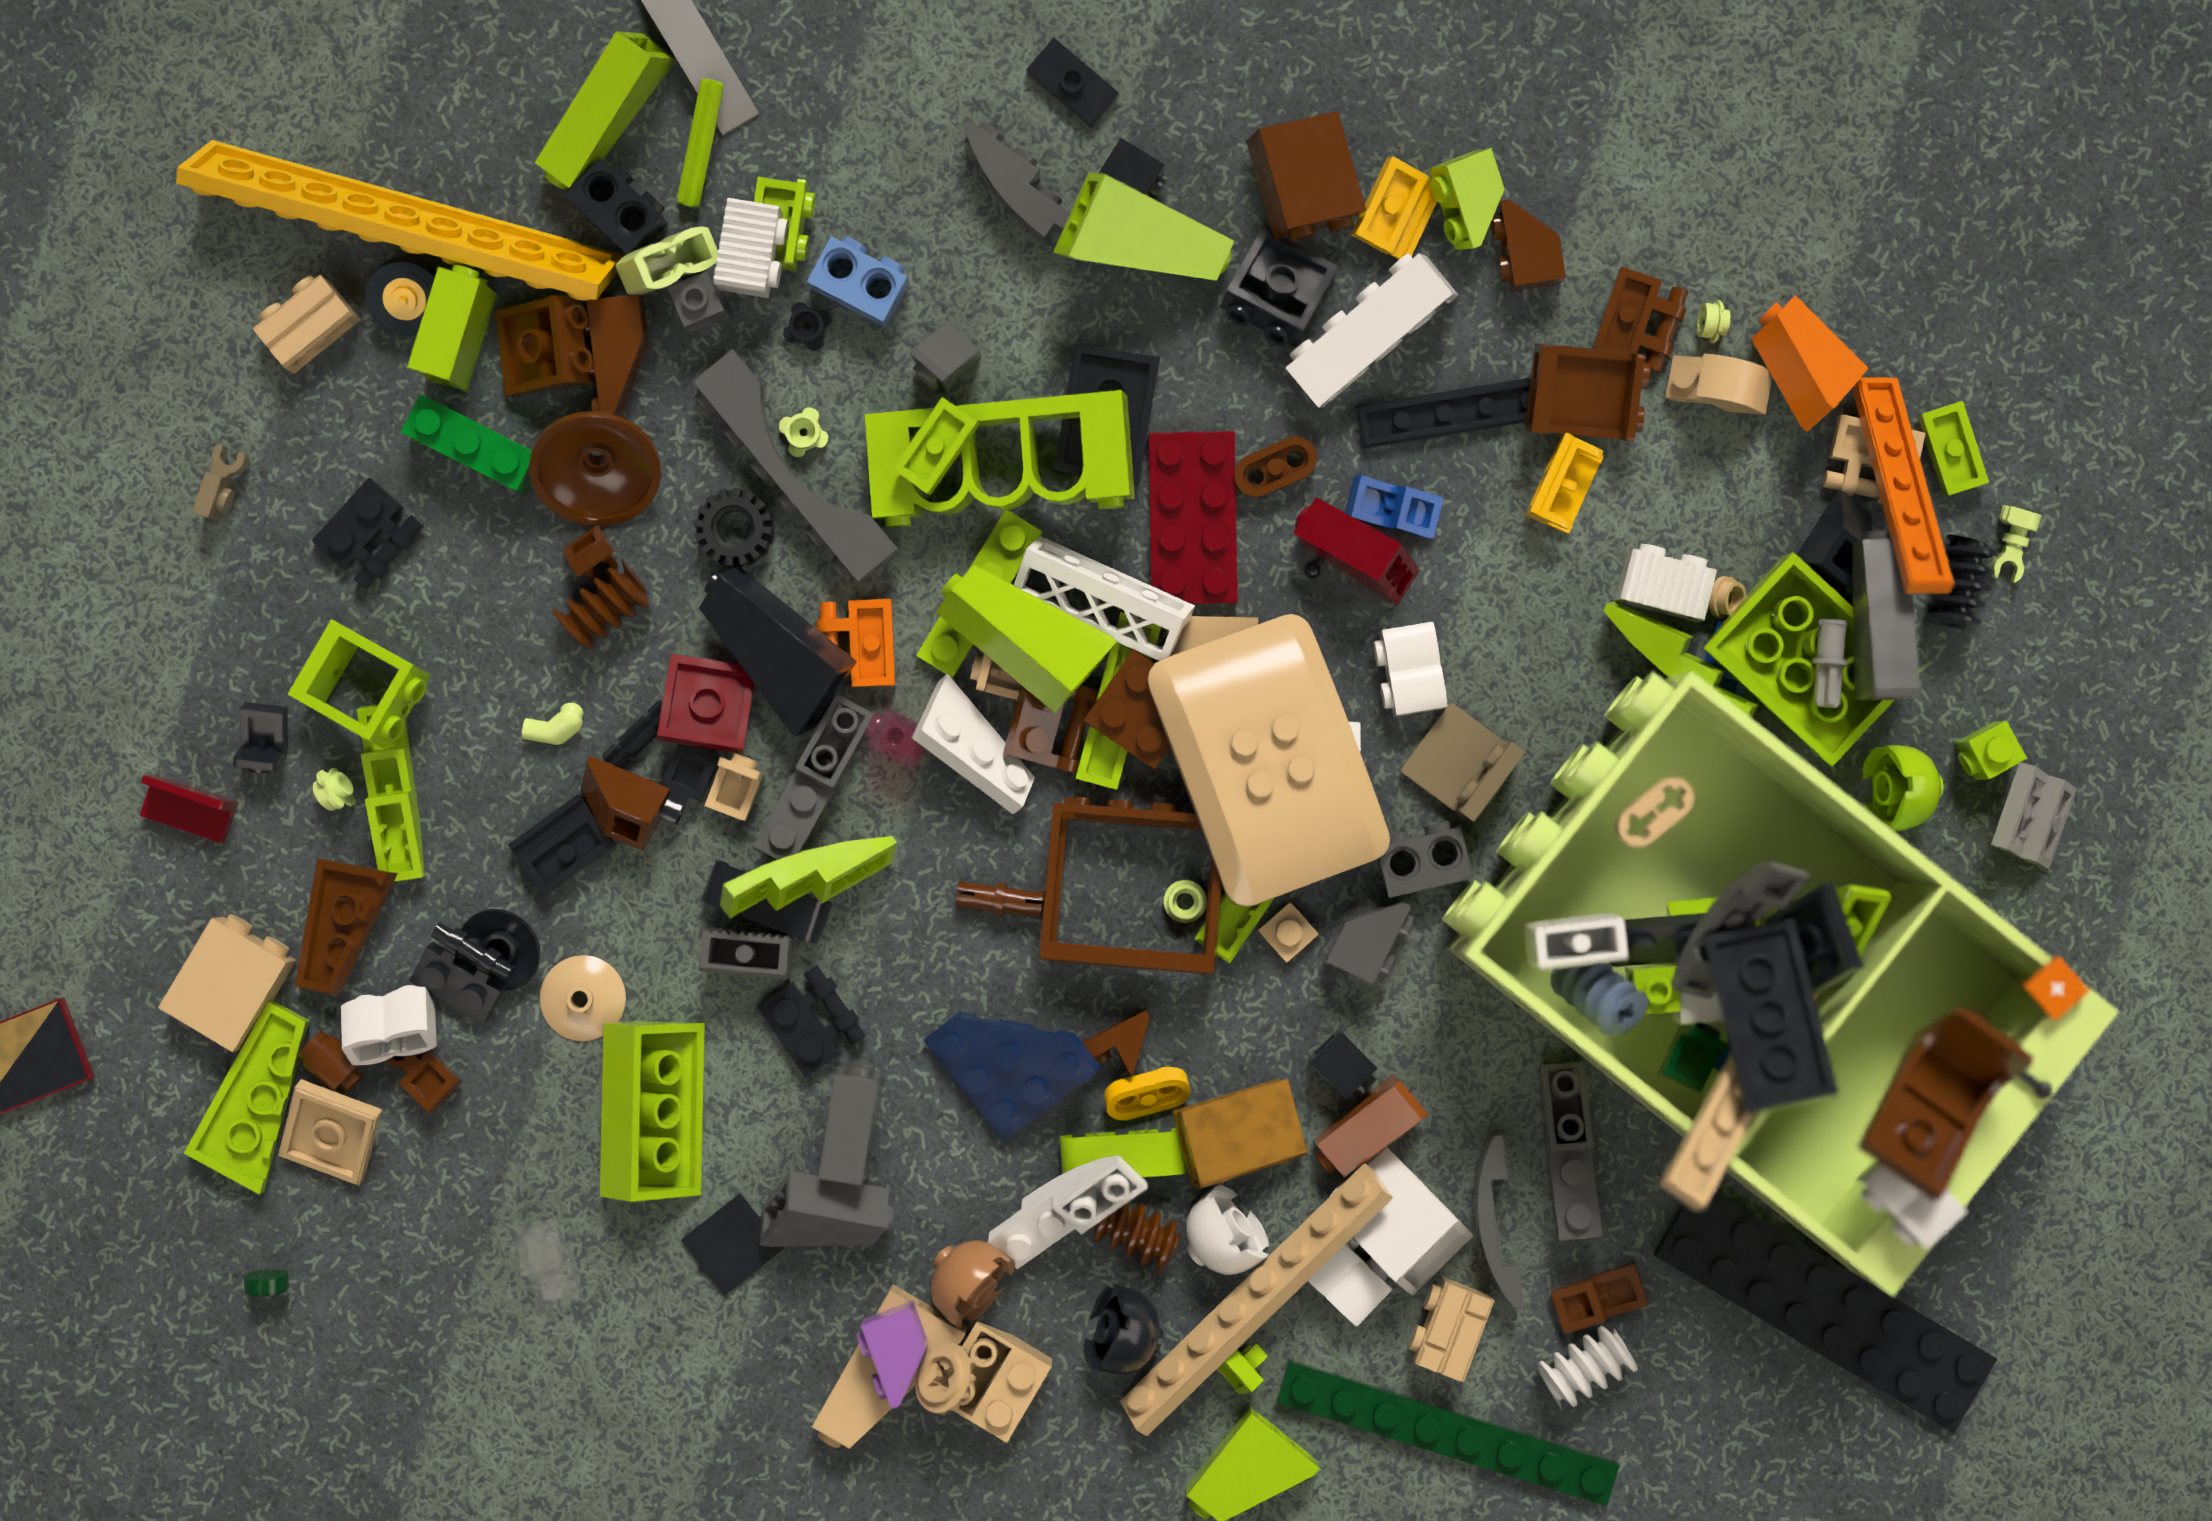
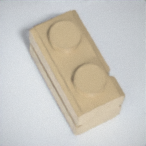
(305, 322)
(1451, 1328)

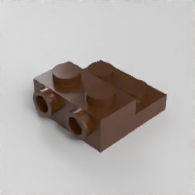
(543, 345)

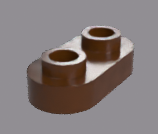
(1274, 467)

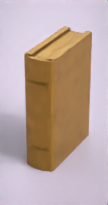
(1239, 1133)

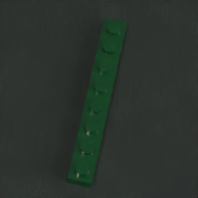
(1447, 1432)

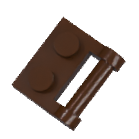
(1036, 726)

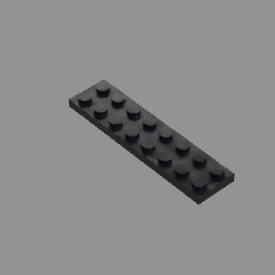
(1827, 1308)

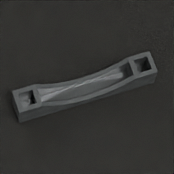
(740, 400)

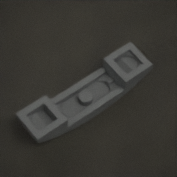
(1735, 908)
(1490, 1167)

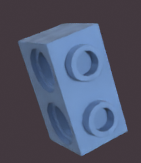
(853, 290)

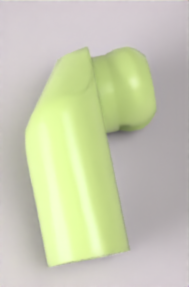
(556, 730)

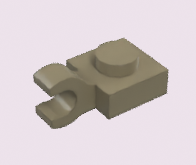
(215, 492)

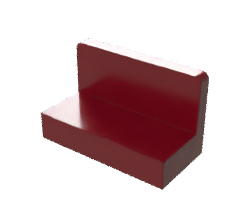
(187, 808)

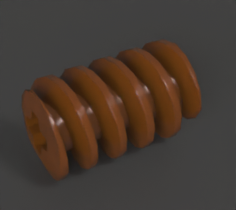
(604, 606)
(1140, 1234)

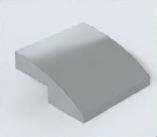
(2034, 815)

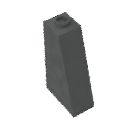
(1882, 624)

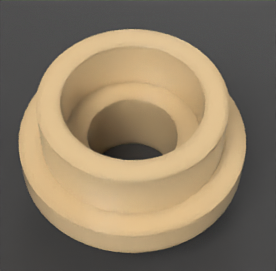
(1725, 597)

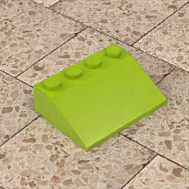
(1771, 651)

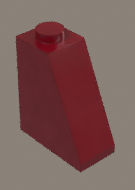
(1356, 550)

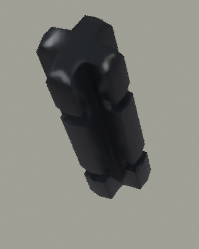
(635, 738)

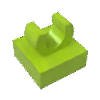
(1240, 1369)

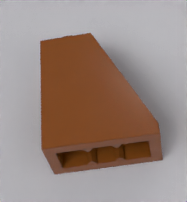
(1368, 1127)

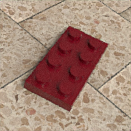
(1193, 515)

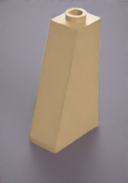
(853, 1402)

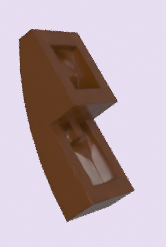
(1599, 1297)

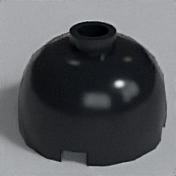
(1125, 1331)

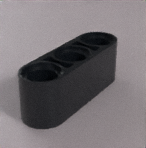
(800, 918)

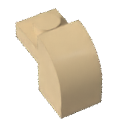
(1720, 381)

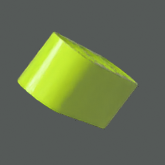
(1145, 1151)

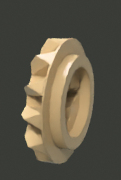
(932, 1374)

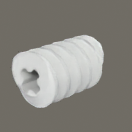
(1586, 1366)

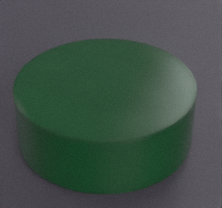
(266, 1282)

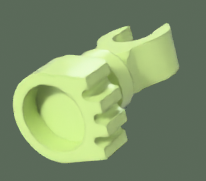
(2020, 522)

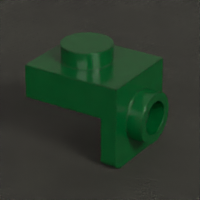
(1693, 1055)

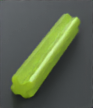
(700, 142)

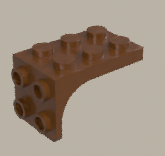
(1939, 1098)

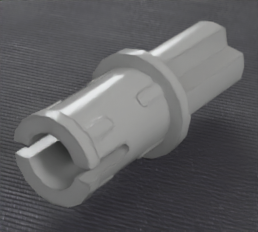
(1829, 662)

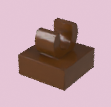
(588, 551)

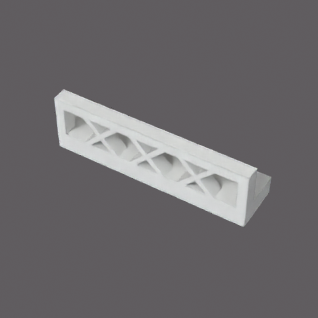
(1110, 586)

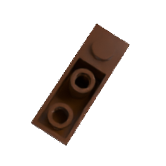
(618, 347)

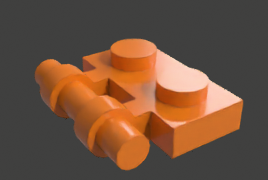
(870, 639)

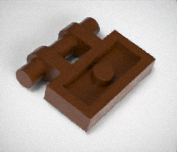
(1628, 313)

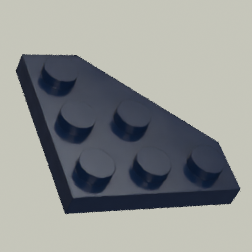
(1011, 1067)

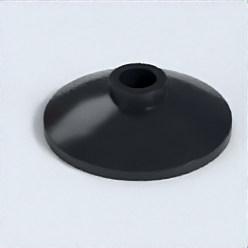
(490, 926)

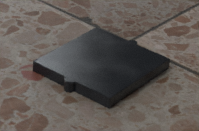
(730, 1244)

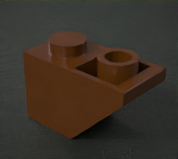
(1529, 248)
(623, 802)

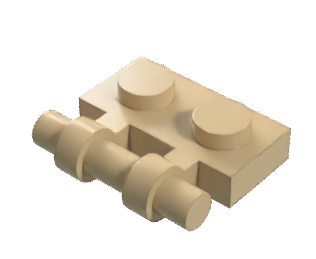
(1851, 447)

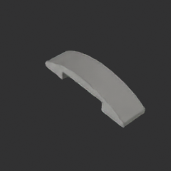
(701, 58)

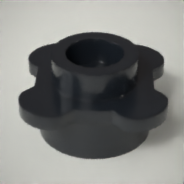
(802, 314)

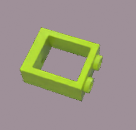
(328, 664)

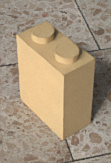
(227, 981)

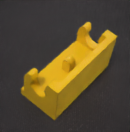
(1565, 483)

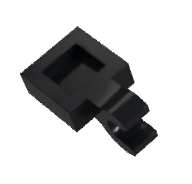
(687, 777)

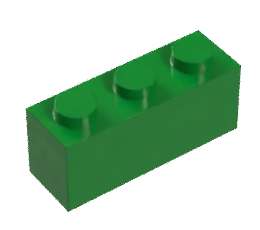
(469, 444)

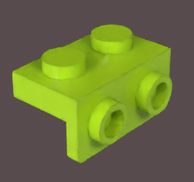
(797, 205)

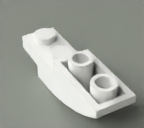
(1064, 1204)

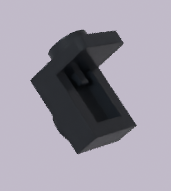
(262, 737)

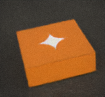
(2055, 988)

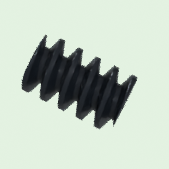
(1966, 568)

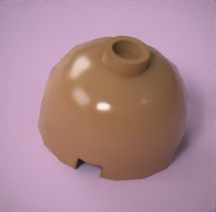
(967, 1279)

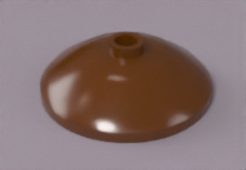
(589, 486)

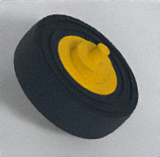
(400, 294)

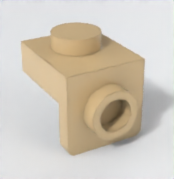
(993, 678)
(735, 786)

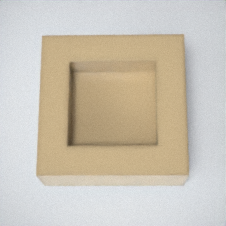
(1288, 932)

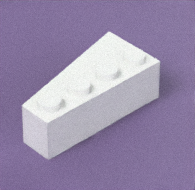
(1370, 328)

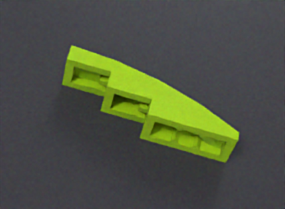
(1668, 650)
(392, 804)
(820, 870)

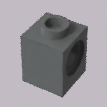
(698, 302)

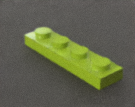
(1000, 556)
(1101, 757)

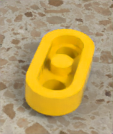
(1147, 1093)

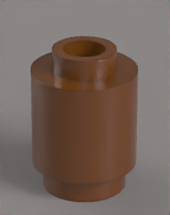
(329, 1064)

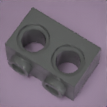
(1425, 871)

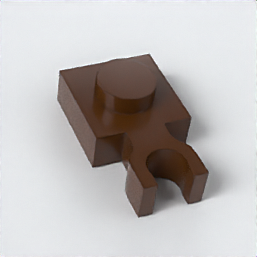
(427, 1079)

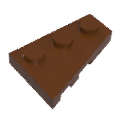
(338, 922)

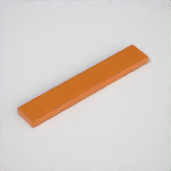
(1902, 486)

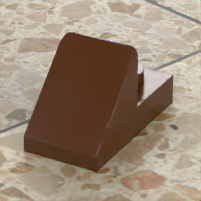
(1125, 1036)

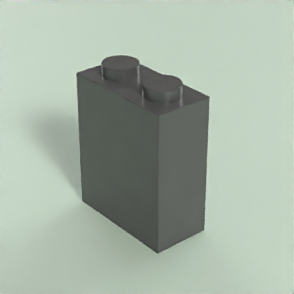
(851, 1123)

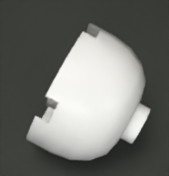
(1223, 1235)

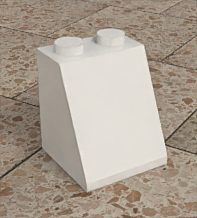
(1413, 1231)

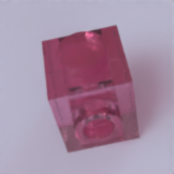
(892, 736)

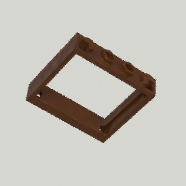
(1121, 813)

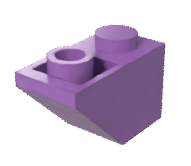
(896, 1345)

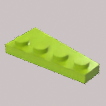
(250, 1106)

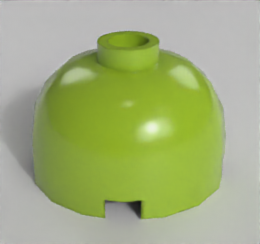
(1903, 786)

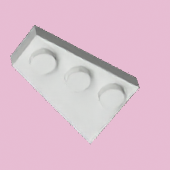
(971, 746)

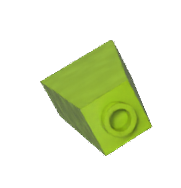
(604, 106)
(1135, 231)
(1024, 635)

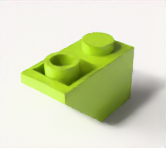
(1468, 195)

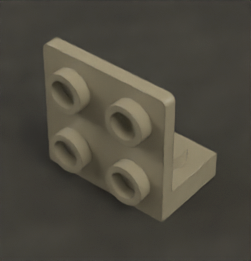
(1461, 762)

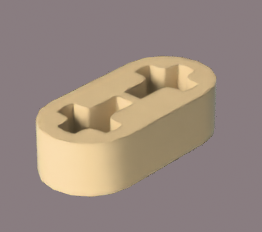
(1661, 820)

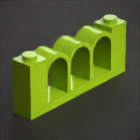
(1105, 447)

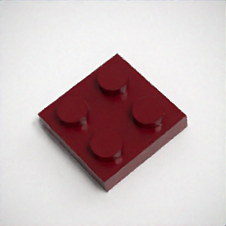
(705, 704)

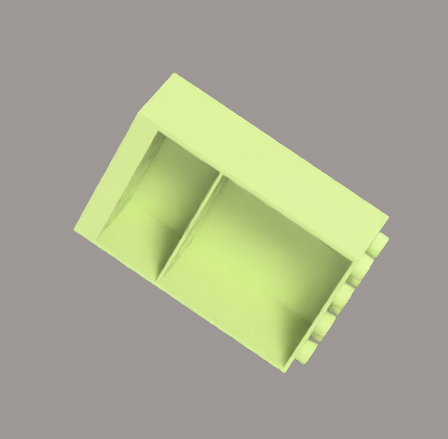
(1749, 808)

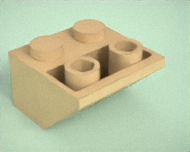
(1006, 1380)

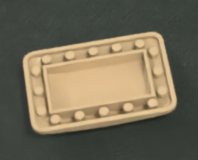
(1268, 760)

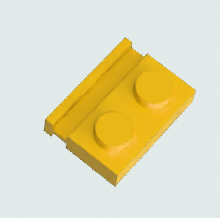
(1396, 209)

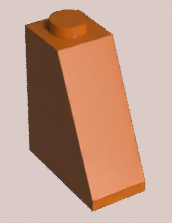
(1806, 360)

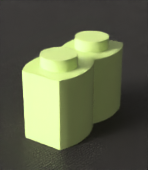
(667, 261)

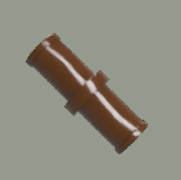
(1000, 899)

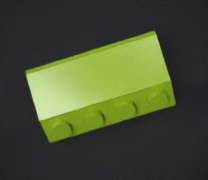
(652, 1110)

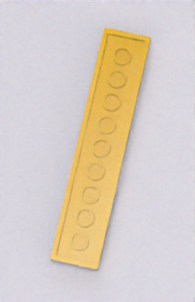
(399, 219)

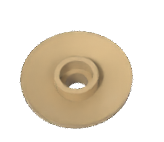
(600, 984)

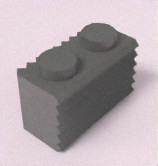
(746, 953)

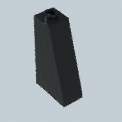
(777, 648)

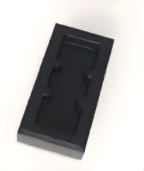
(1072, 82)

